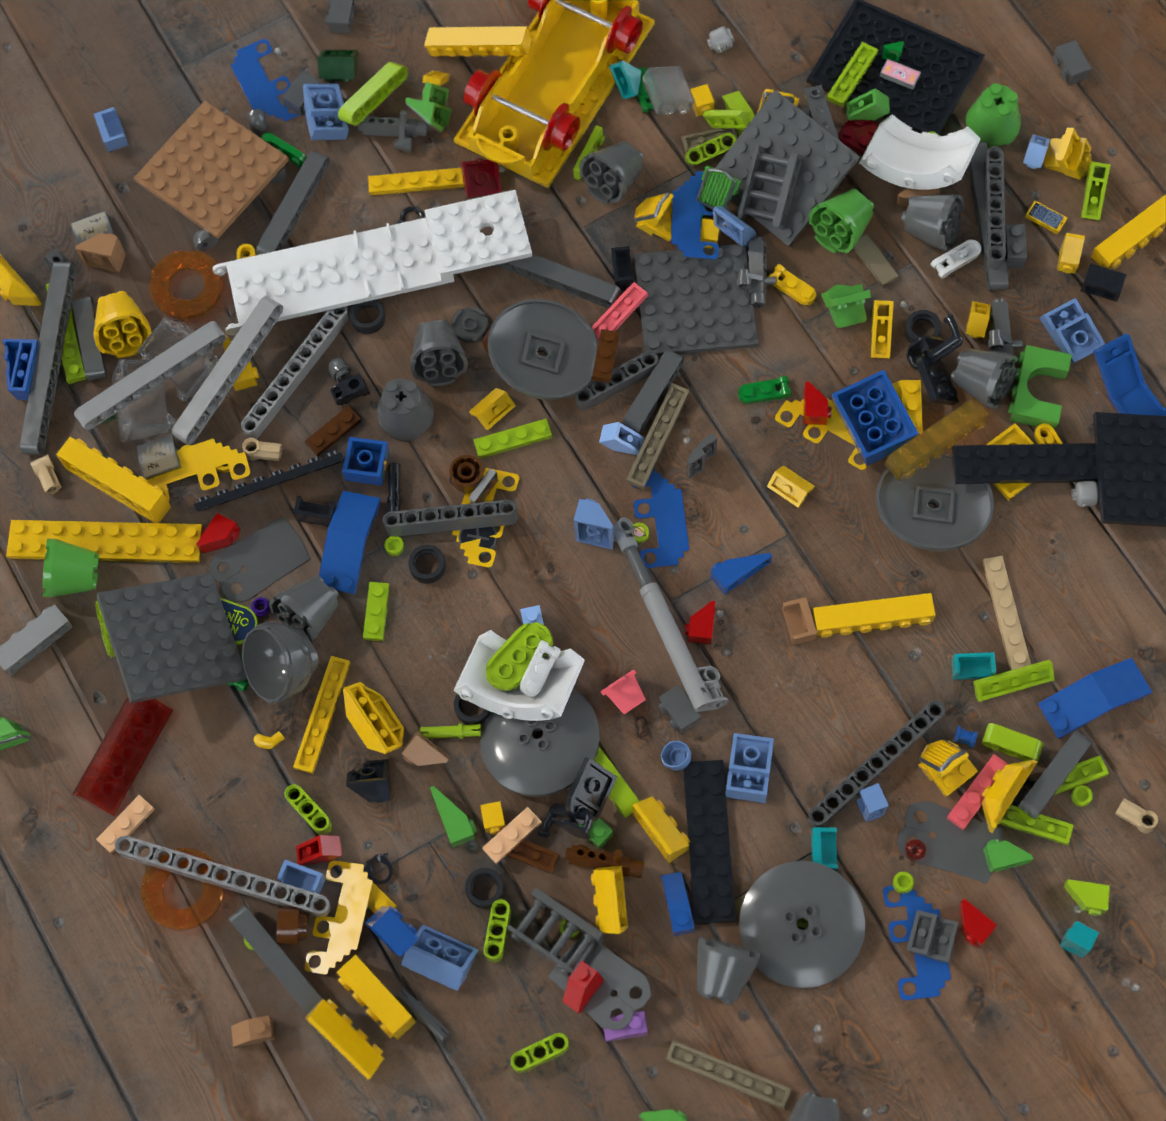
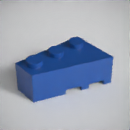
(20, 361)

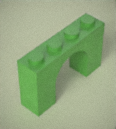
(1037, 362)

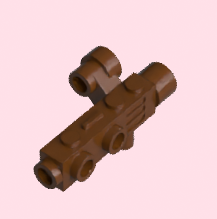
(590, 858)

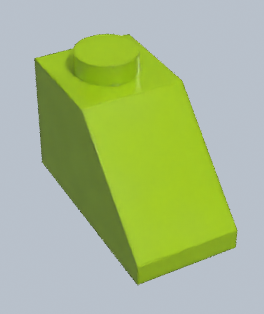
(1089, 896)

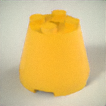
(120, 325)

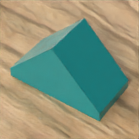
(627, 78)

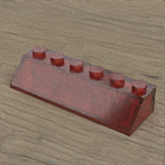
(122, 754)

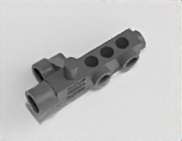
(399, 127)
(756, 277)
(1000, 334)

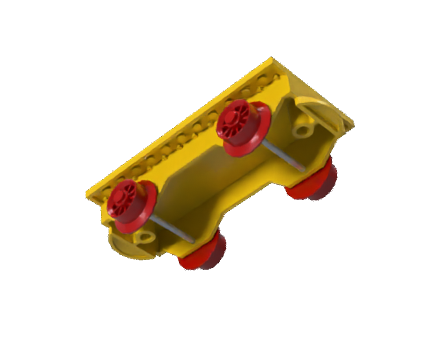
(545, 100)

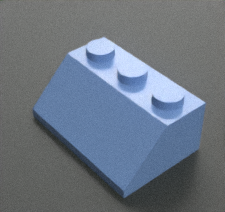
(593, 525)
(440, 957)

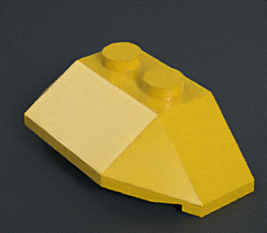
(14, 288)
(373, 718)
(1004, 790)

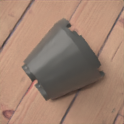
(611, 171)
(934, 219)
(437, 354)
(985, 375)
(404, 410)
(306, 606)
(723, 969)
(815, 1109)

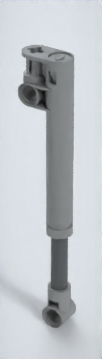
(700, 683)

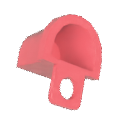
(625, 692)

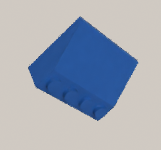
(874, 417)

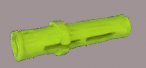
(452, 731)

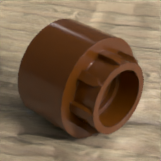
(465, 464)
(291, 926)

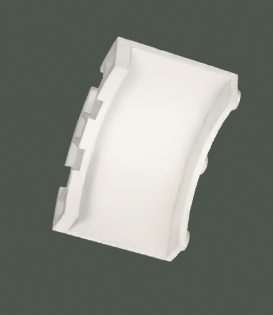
(916, 158)
(515, 704)

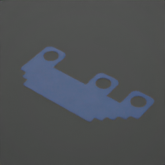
(258, 89)
(687, 217)
(670, 521)
(930, 972)

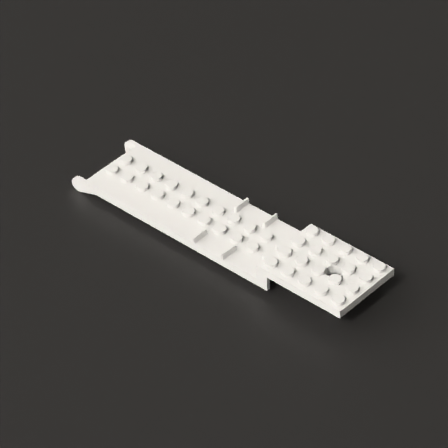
(380, 260)

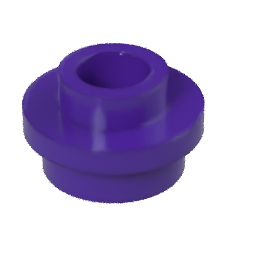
(256, 603)

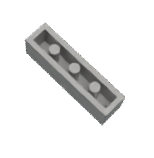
(33, 639)

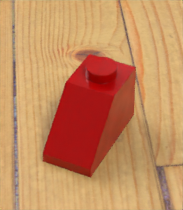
(815, 406)
(218, 534)
(701, 625)
(319, 850)
(974, 924)
(581, 987)

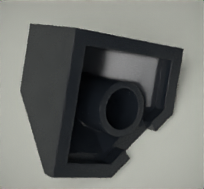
(371, 781)

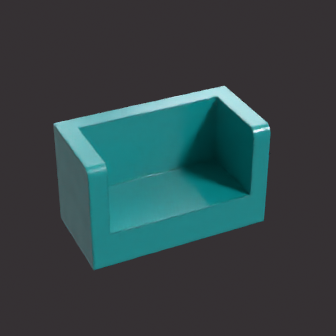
(973, 665)
(824, 847)
(1079, 939)

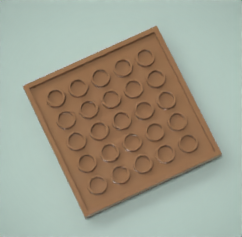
(211, 169)

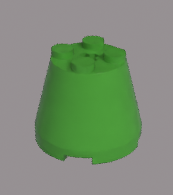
(995, 116)
(841, 220)
(68, 569)

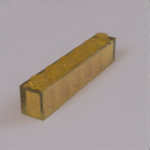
(937, 439)

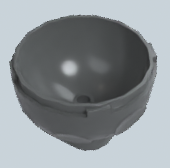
(278, 660)

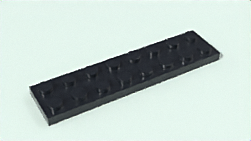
(1024, 463)
(260, 483)
(709, 843)

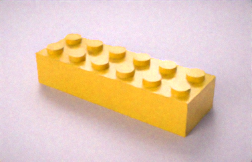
(114, 480)

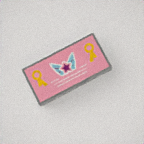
(900, 74)

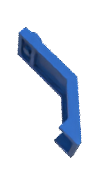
(1125, 380)
(347, 540)
(1094, 696)

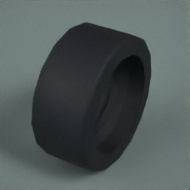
(922, 315)
(373, 326)
(423, 550)
(467, 719)
(487, 872)

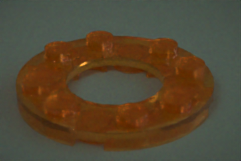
(177, 262)
(174, 918)

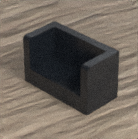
(622, 267)
(1103, 282)
(313, 512)

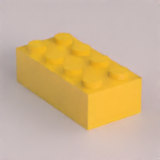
(376, 997)

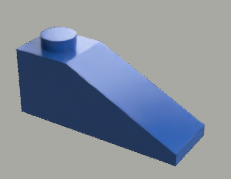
(737, 570)
(677, 904)

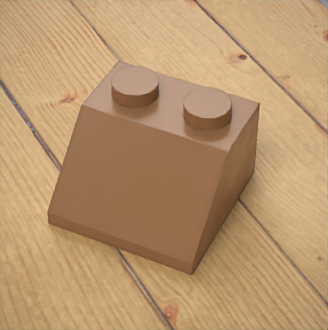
(102, 252)

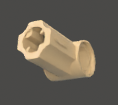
(263, 450)
(45, 472)
(1135, 814)

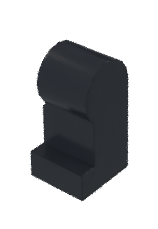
(349, 389)

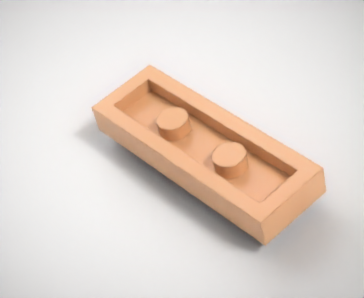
(125, 823)
(512, 835)

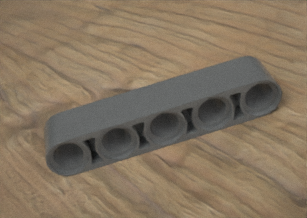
(85, 320)
(622, 373)
(653, 391)
(1055, 774)

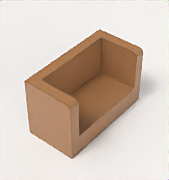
(799, 621)

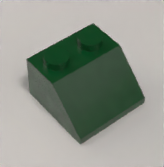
(337, 65)

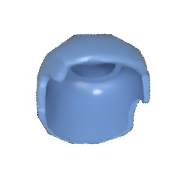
(676, 755)

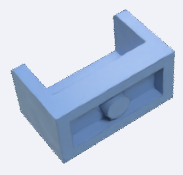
(111, 129)
(872, 803)
(301, 877)

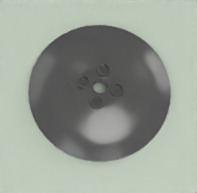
(545, 327)
(961, 513)
(541, 764)
(834, 928)

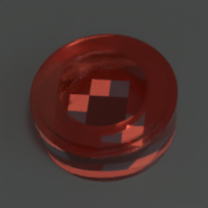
(915, 850)

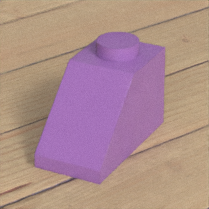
(635, 1028)

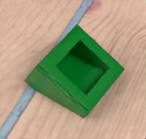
(893, 51)

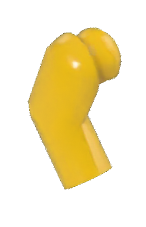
(268, 742)

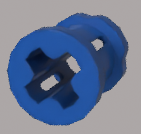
(965, 737)

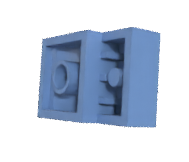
(321, 111)
(733, 226)
(1072, 330)
(749, 768)

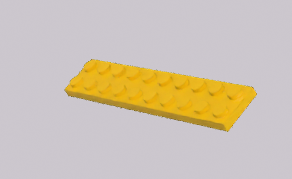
(109, 539)

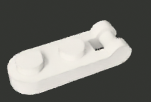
(957, 257)
(538, 669)

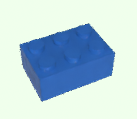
(391, 930)

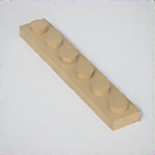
(1006, 612)

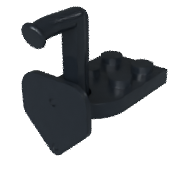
(931, 368)
(583, 801)

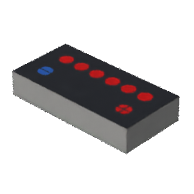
(484, 487)

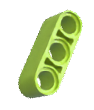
(701, 149)
(1012, 743)
(301, 803)
(497, 921)
(532, 1061)

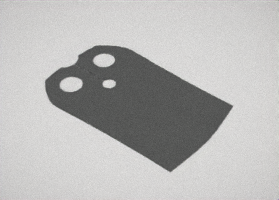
(266, 554)
(952, 848)
(616, 975)

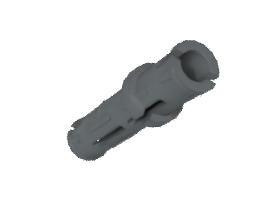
(427, 1019)

